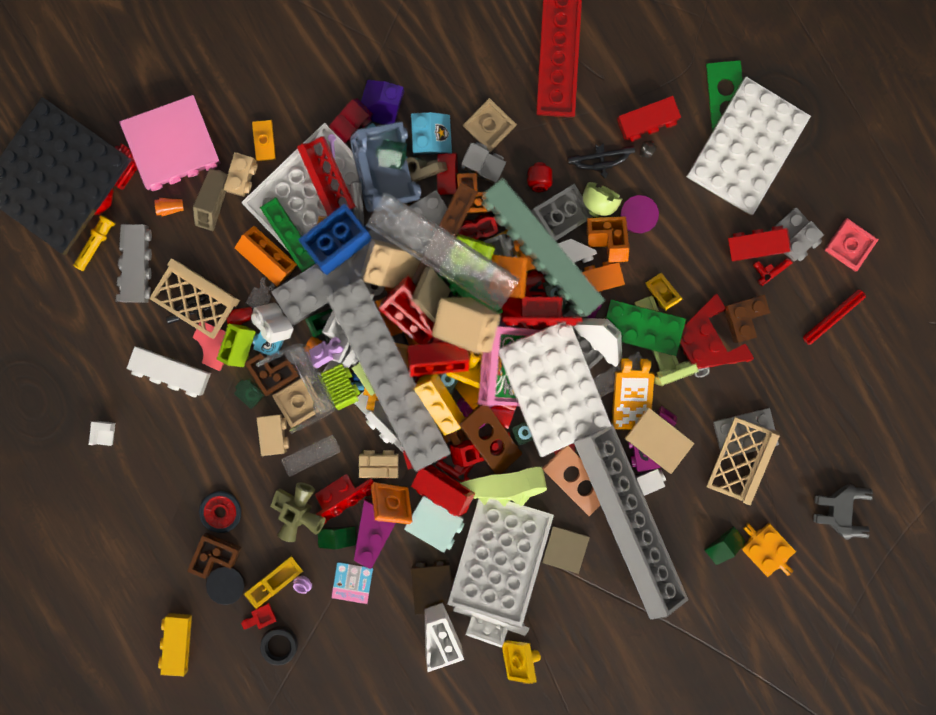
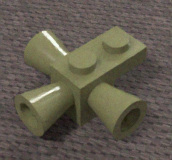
(295, 512)

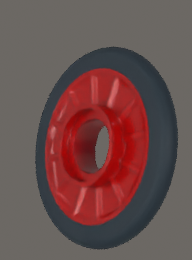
(211, 520)

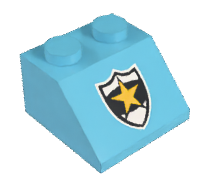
(431, 133)

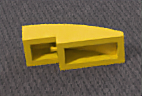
(273, 582)

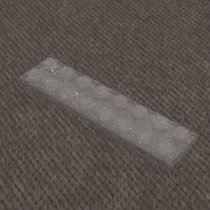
(442, 252)

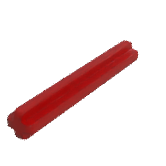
(834, 317)

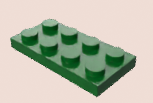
(647, 327)

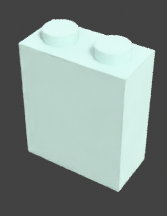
(434, 524)

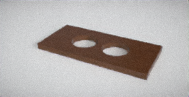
(471, 426)

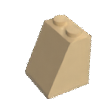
(466, 324)

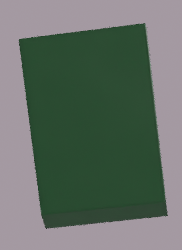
(317, 322)
(337, 537)
(725, 546)

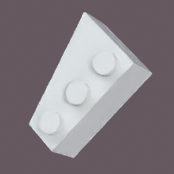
(441, 640)

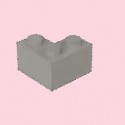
(482, 163)

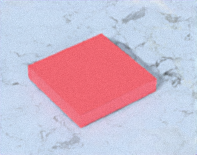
(851, 244)

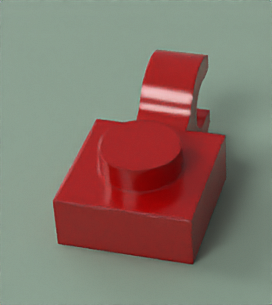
(261, 616)

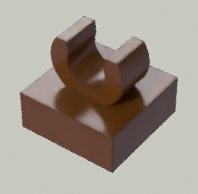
(456, 437)

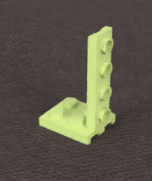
(668, 364)

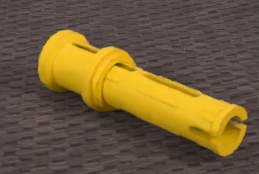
(98, 235)

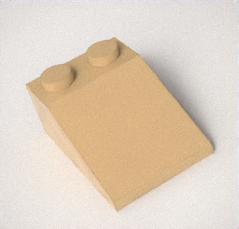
(387, 264)

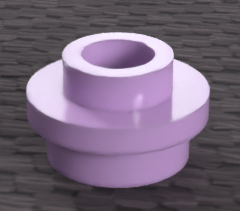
(302, 584)

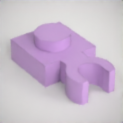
(323, 352)

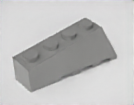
(134, 264)

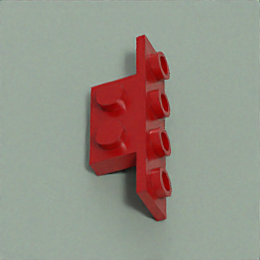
(542, 310)
(341, 495)

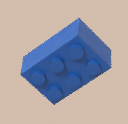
(335, 239)

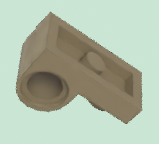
(424, 169)

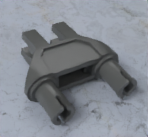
(841, 511)

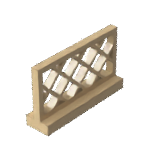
(205, 286)
(758, 467)

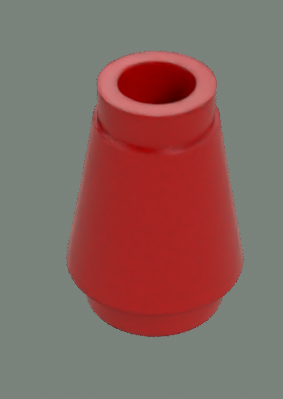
(239, 316)

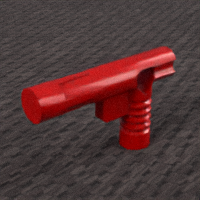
(770, 270)
(455, 472)

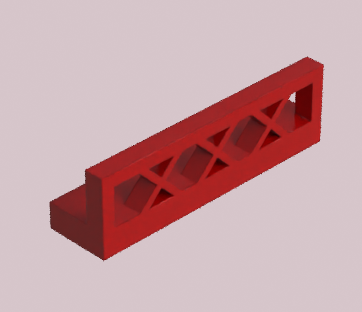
(319, 176)

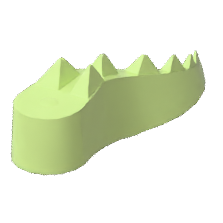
(509, 487)

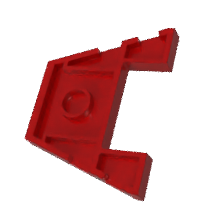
(702, 343)

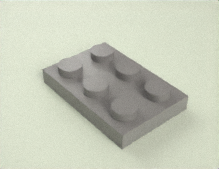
(760, 417)

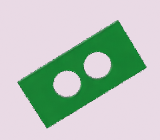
(715, 73)

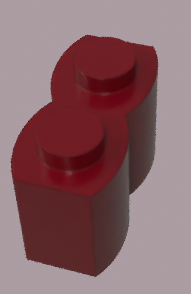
(351, 119)

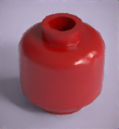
(539, 177)

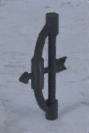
(602, 165)
(191, 301)

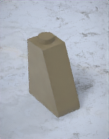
(210, 200)

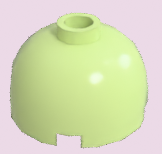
(600, 200)

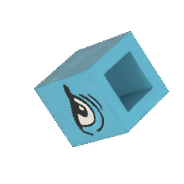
(265, 347)

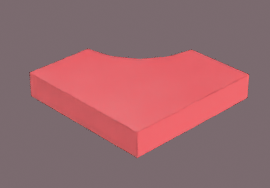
(210, 346)

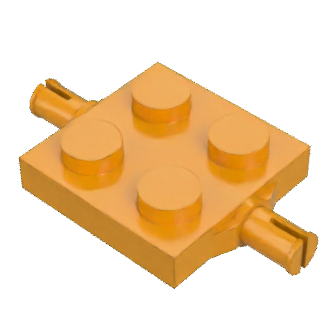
(768, 549)

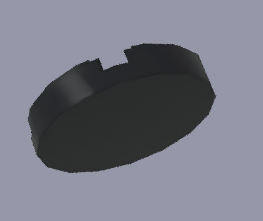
(225, 585)

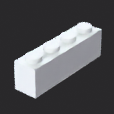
(169, 371)

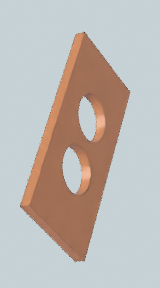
(555, 469)

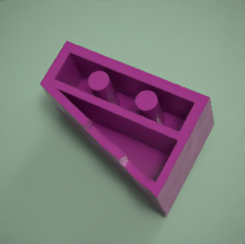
(371, 536)

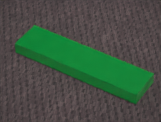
(287, 233)

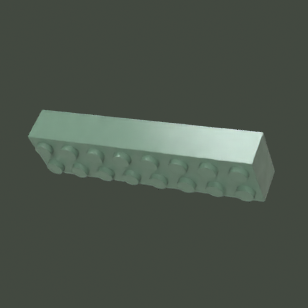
(541, 248)

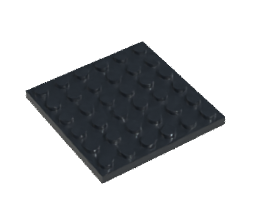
(57, 175)

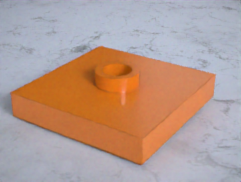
(517, 267)
(391, 503)

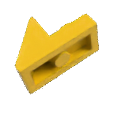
(663, 291)

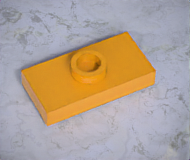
(264, 140)

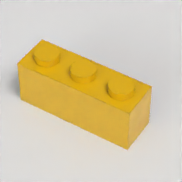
(439, 403)
(175, 644)

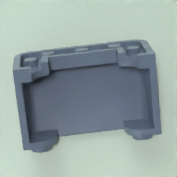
(380, 180)

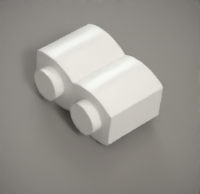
(271, 322)

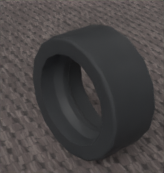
(274, 659)

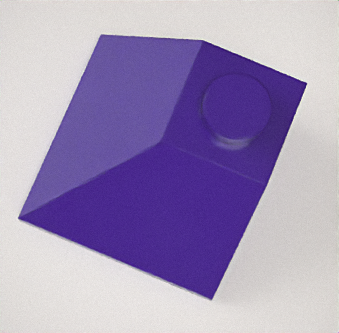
(383, 101)

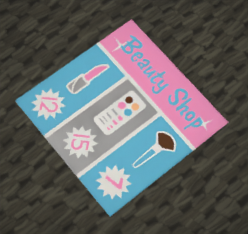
(352, 583)

